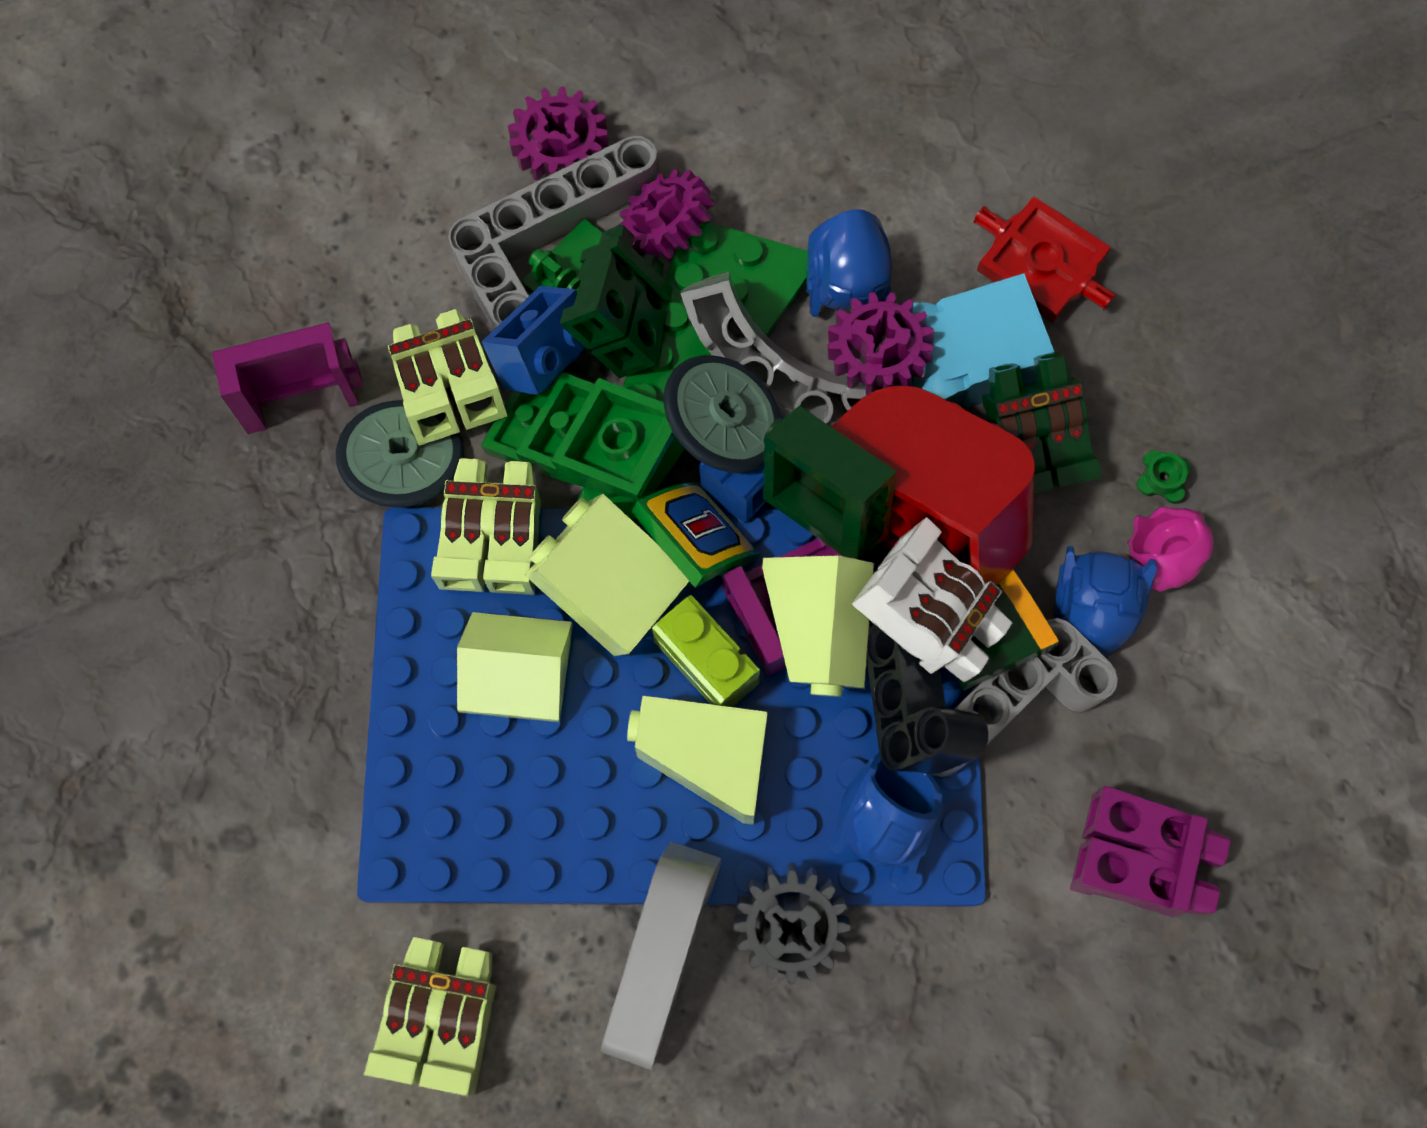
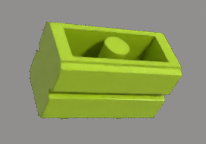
(705, 654)

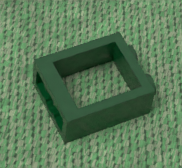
(827, 483)

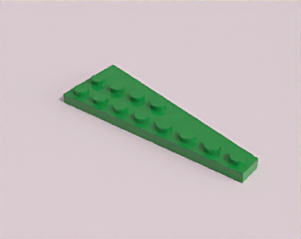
(767, 282)

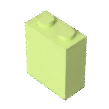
(606, 574)

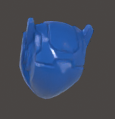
(848, 261)
(1103, 596)
(888, 816)

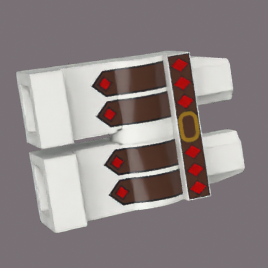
(933, 604)

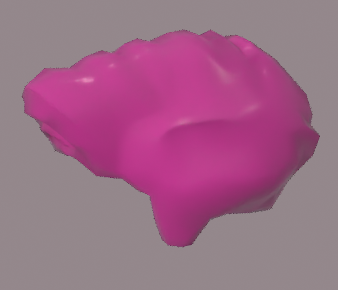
(1177, 542)

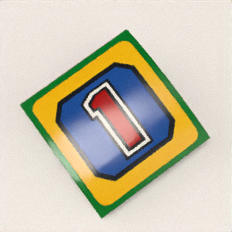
(694, 532)

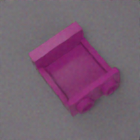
(284, 368)
(753, 608)

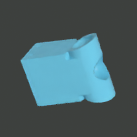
(980, 332)

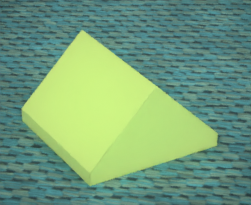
(513, 666)

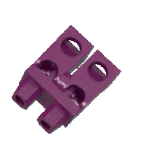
(1147, 855)

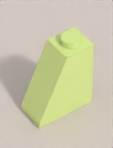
(815, 619)
(703, 748)

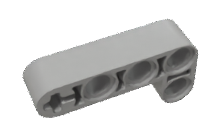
(1055, 673)
(659, 954)

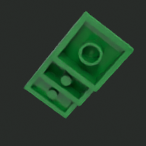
(584, 434)

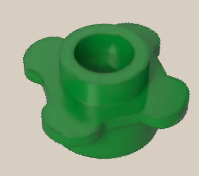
(1170, 464)

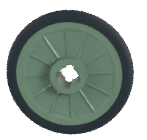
(720, 412)
(396, 479)

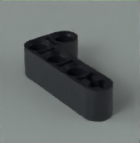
(911, 713)

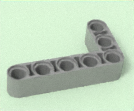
(542, 224)

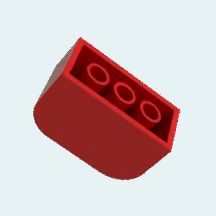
(953, 471)

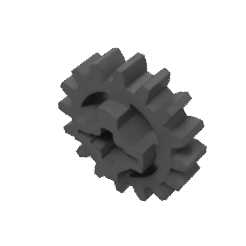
(777, 940)

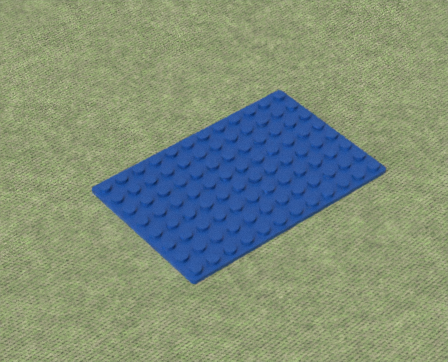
(567, 807)

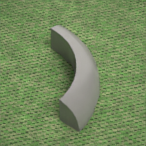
(731, 333)

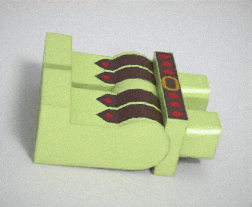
(438, 361)
(483, 518)
(435, 1021)

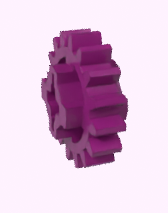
(558, 132)
(667, 213)
(902, 351)

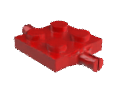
(1050, 252)

